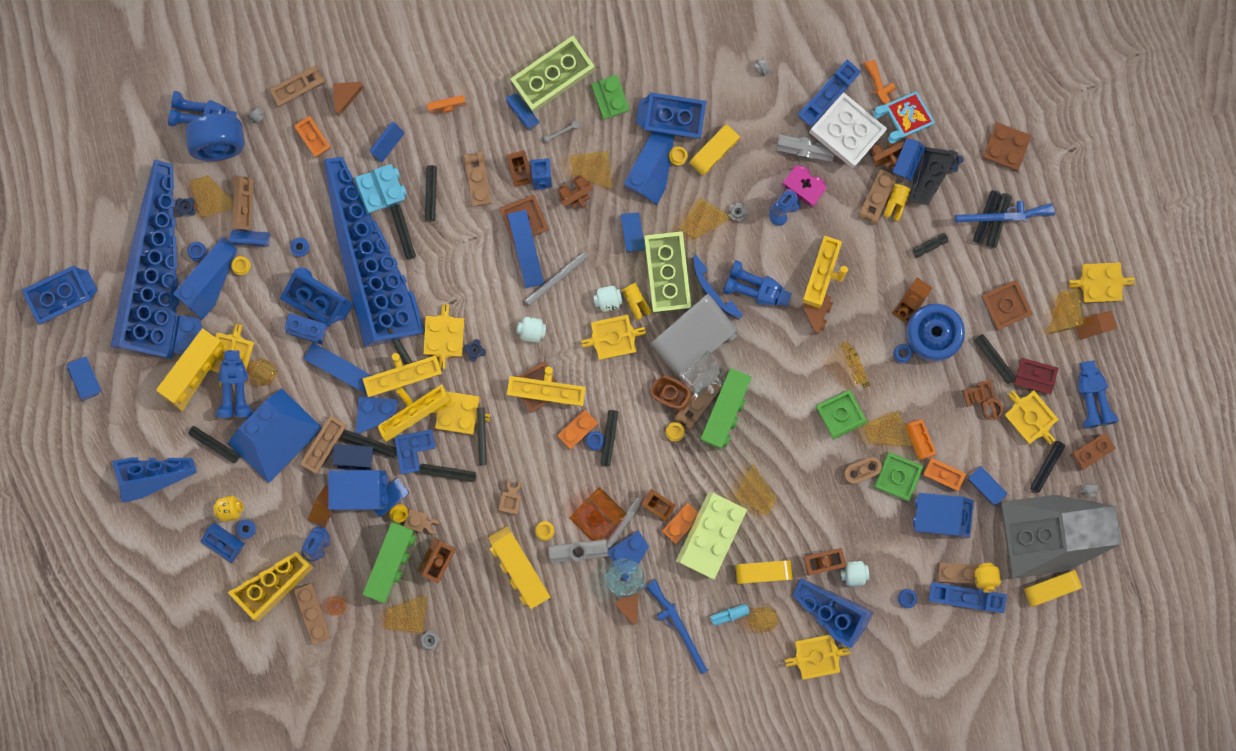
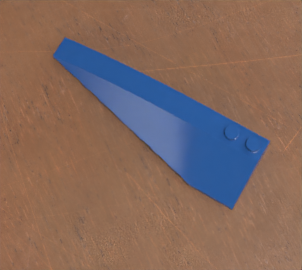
(371, 272)
(147, 307)

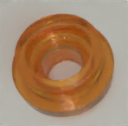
(332, 610)

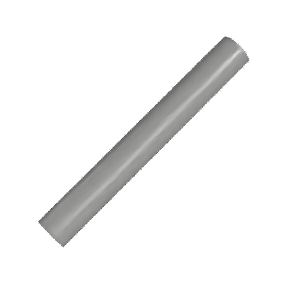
(623, 523)

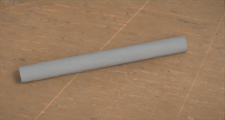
(556, 278)

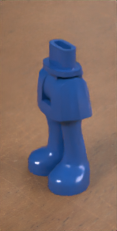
(180, 103)
(785, 203)
(769, 291)
(232, 372)
(1089, 383)
(314, 542)

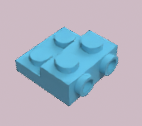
(380, 188)

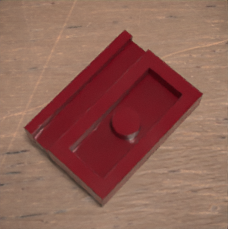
(1036, 376)

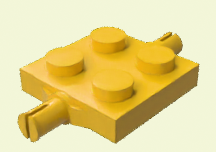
(1101, 282)
(443, 336)
(613, 337)
(234, 342)
(458, 414)
(1031, 417)
(817, 657)

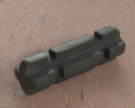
(930, 245)

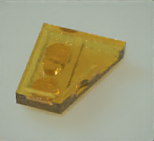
(592, 167)
(210, 197)
(702, 219)
(1068, 312)
(854, 362)
(888, 431)
(756, 492)
(407, 616)

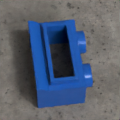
(305, 328)

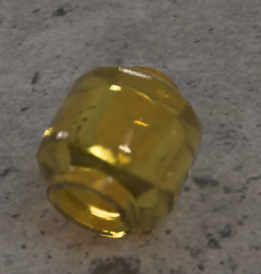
(262, 371)
(763, 619)

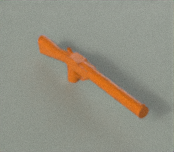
(881, 92)

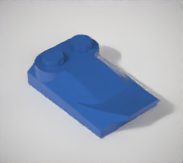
(671, 115)
(59, 293)
(315, 298)

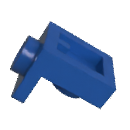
(541, 173)

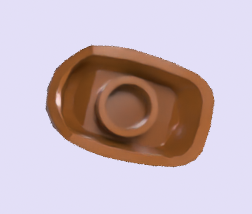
(671, 393)

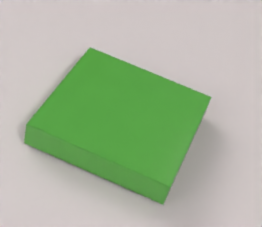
(841, 414)
(898, 476)

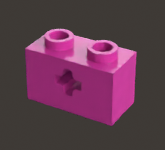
(810, 194)

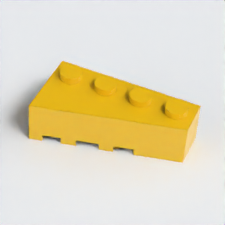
(190, 370)
(519, 568)
(271, 586)

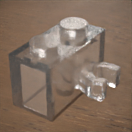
(703, 374)

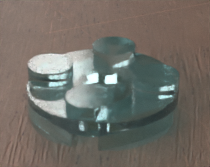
(615, 573)

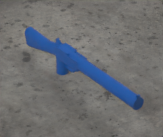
(1045, 210)
(670, 610)

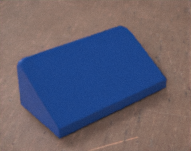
(522, 111)
(387, 142)
(909, 159)
(632, 232)
(249, 238)
(987, 486)
(396, 492)
(222, 542)

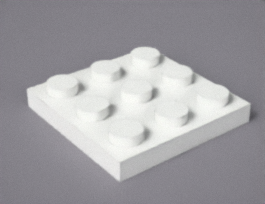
(848, 130)

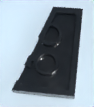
(930, 174)

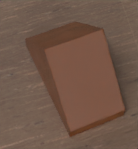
(344, 94)
(519, 168)
(1097, 325)
(658, 505)
(320, 511)
(629, 607)

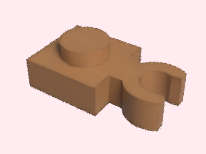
(510, 501)
(418, 521)

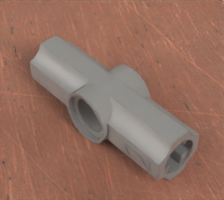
(804, 148)
(591, 549)

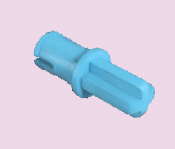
(730, 614)

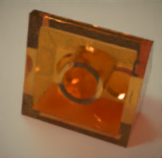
(598, 515)

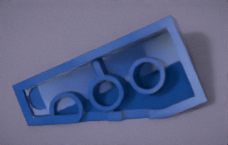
(651, 169)
(205, 282)
(142, 477)
(838, 615)

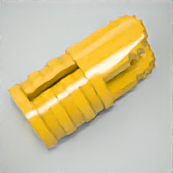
(898, 199)
(634, 297)

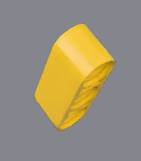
(714, 150)
(763, 572)
(1052, 588)

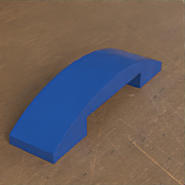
(829, 93)
(525, 248)
(700, 269)
(337, 367)
(967, 597)

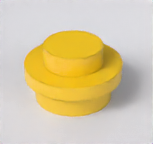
(678, 155)
(241, 265)
(675, 431)
(398, 513)
(544, 530)

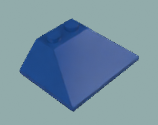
(274, 435)

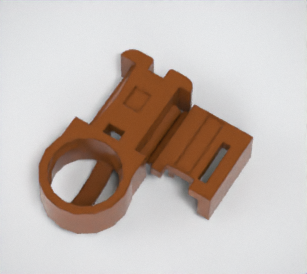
(985, 394)

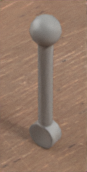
(575, 124)

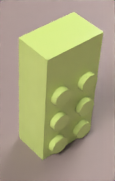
(553, 74)
(667, 272)
(711, 535)

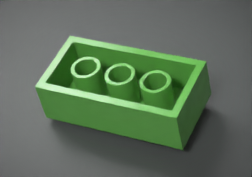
(725, 409)
(389, 562)

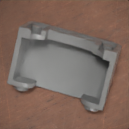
(693, 334)

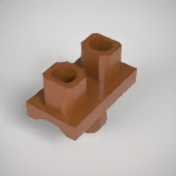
(888, 157)
(569, 196)

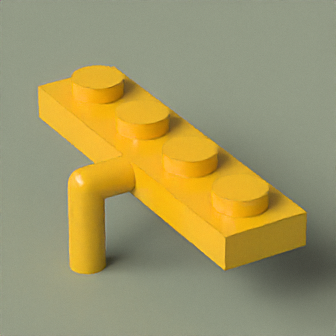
(824, 272)
(401, 375)
(546, 390)
(413, 411)

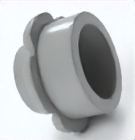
(762, 66)
(256, 115)
(733, 215)
(1089, 490)
(434, 640)

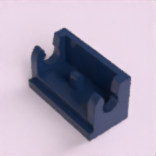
(352, 457)

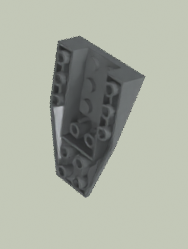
(1056, 533)

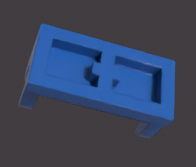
(83, 378)

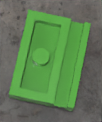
(610, 97)

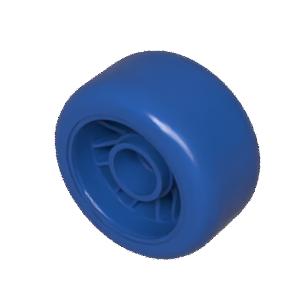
(215, 137)
(926, 345)

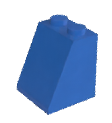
(358, 490)
(943, 515)

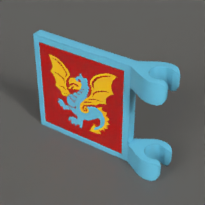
(907, 114)

